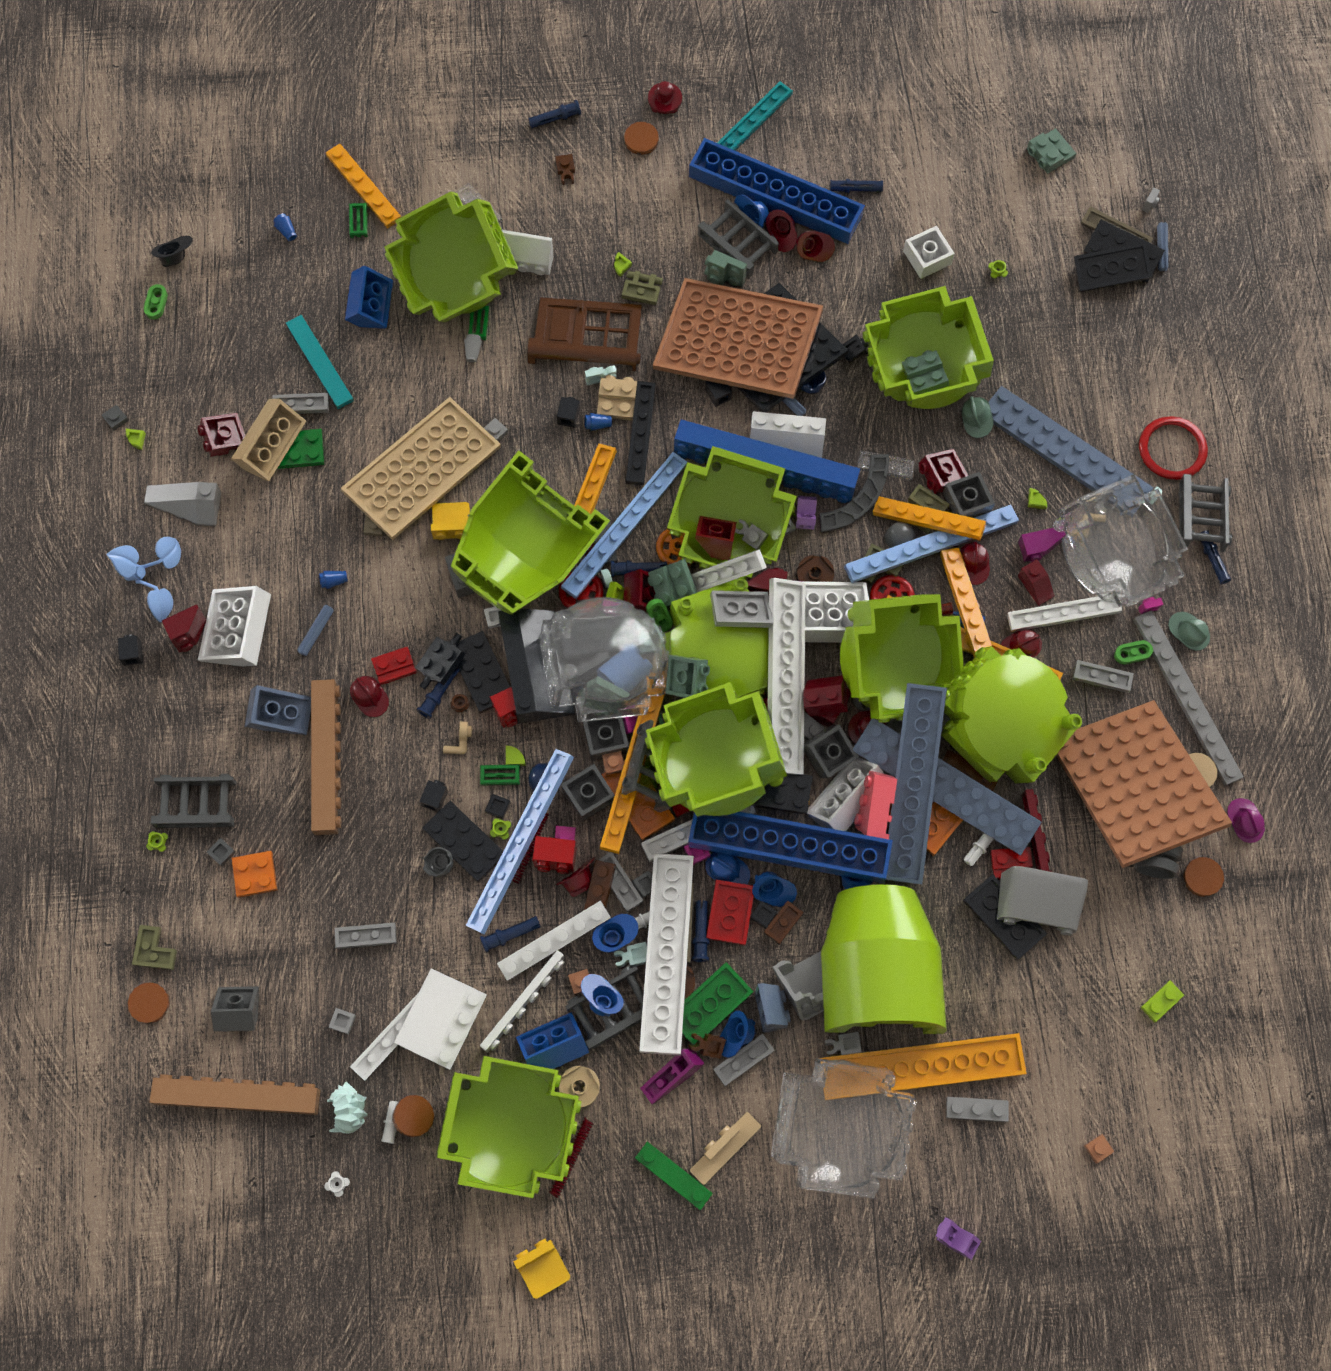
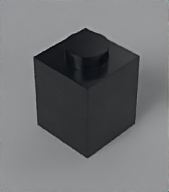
(718, 392)
(568, 412)
(130, 650)
(434, 795)

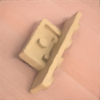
(721, 1151)

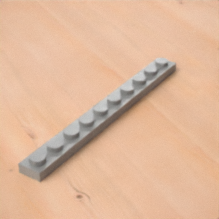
(1188, 698)

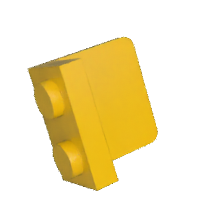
(449, 520)
(542, 1268)

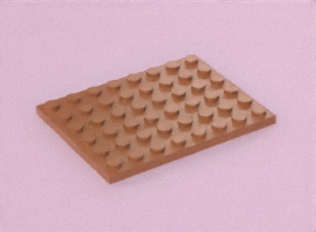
(738, 338)
(1140, 784)

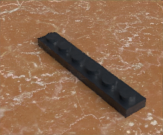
(640, 433)

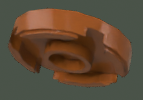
(641, 138)
(1203, 876)
(148, 1003)
(413, 1116)

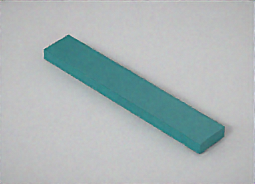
(756, 116)
(319, 361)

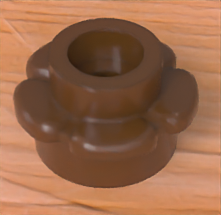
(459, 698)

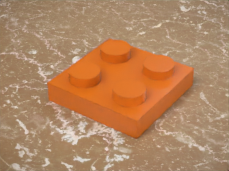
(254, 874)

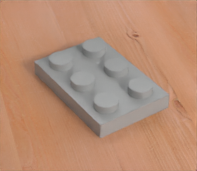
(741, 609)

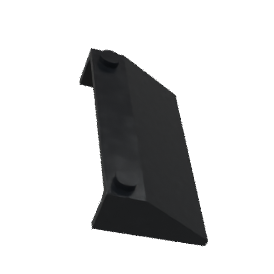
(526, 665)

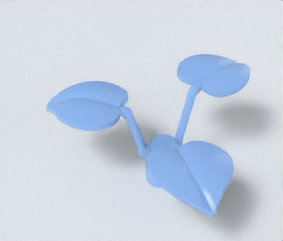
(125, 559)

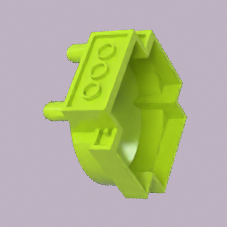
(450, 257)
(926, 323)
(731, 490)
(897, 645)
(732, 652)
(1007, 715)
(715, 752)
(508, 1127)

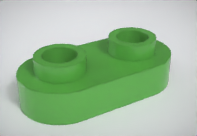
(155, 303)
(658, 610)
(1132, 652)

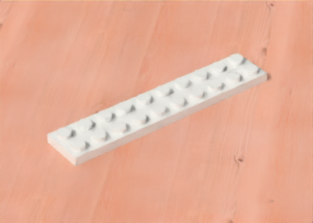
(787, 670)
(666, 955)

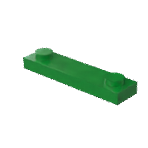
(673, 1175)

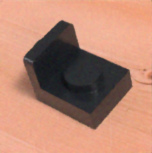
(856, 347)

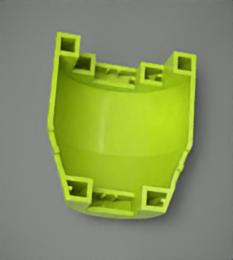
(522, 538)
(881, 962)

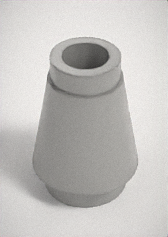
(472, 347)

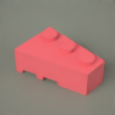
(875, 804)

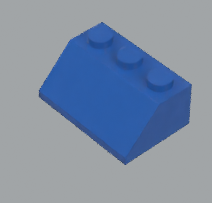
(368, 298)
(553, 1043)

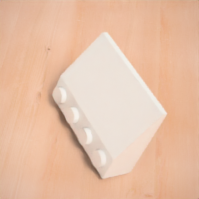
(828, 608)
(234, 626)
(440, 1018)

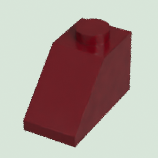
(1036, 582)

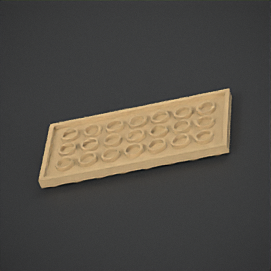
(420, 468)

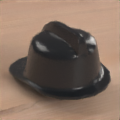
(172, 251)

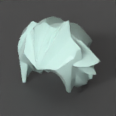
(348, 1109)

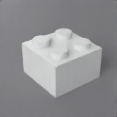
(928, 252)

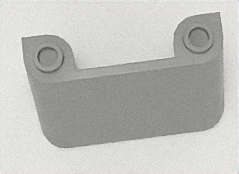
(1041, 898)
(802, 985)

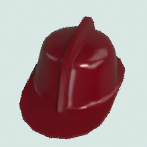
(783, 229)
(815, 246)
(976, 562)
(1026, 640)
(369, 696)
(579, 880)

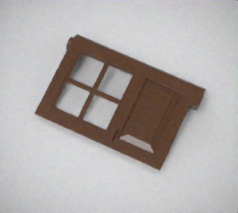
(563, 327)

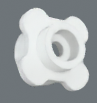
(338, 1190)

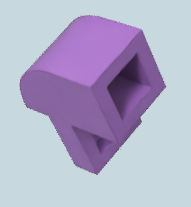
(806, 512)
(957, 1238)

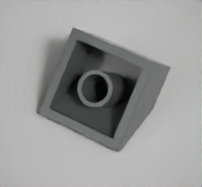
(235, 1009)

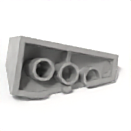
(191, 501)

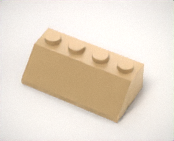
(268, 439)

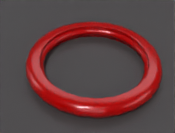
(1171, 420)

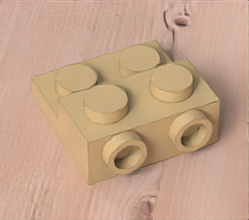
(617, 397)

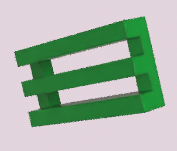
(359, 232)
(485, 326)
(516, 775)

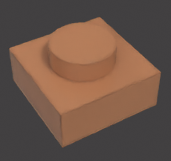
(613, 762)
(575, 980)
(1099, 1148)

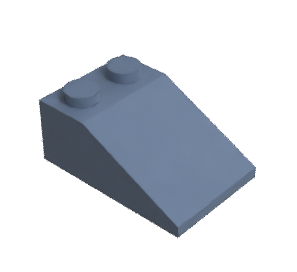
(278, 711)
(771, 1007)

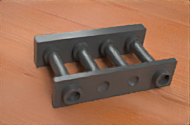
(721, 244)
(1187, 519)
(635, 767)
(202, 819)
(612, 1028)

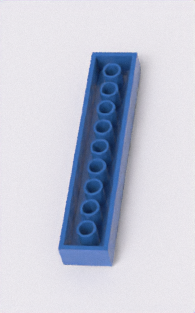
(777, 189)
(801, 469)
(793, 845)

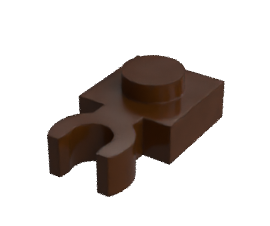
(565, 167)
(709, 1046)

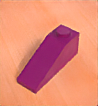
(1039, 543)
(672, 1075)

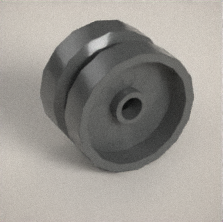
(1162, 865)

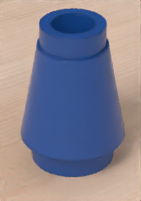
(285, 226)
(597, 421)
(332, 578)

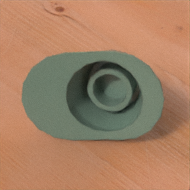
(977, 417)
(1189, 630)

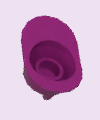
(1246, 820)

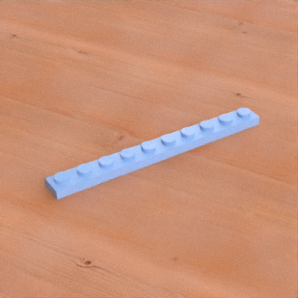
(624, 525)
(924, 546)
(519, 841)

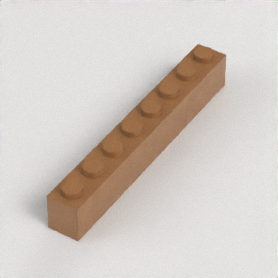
(325, 757)
(235, 1096)

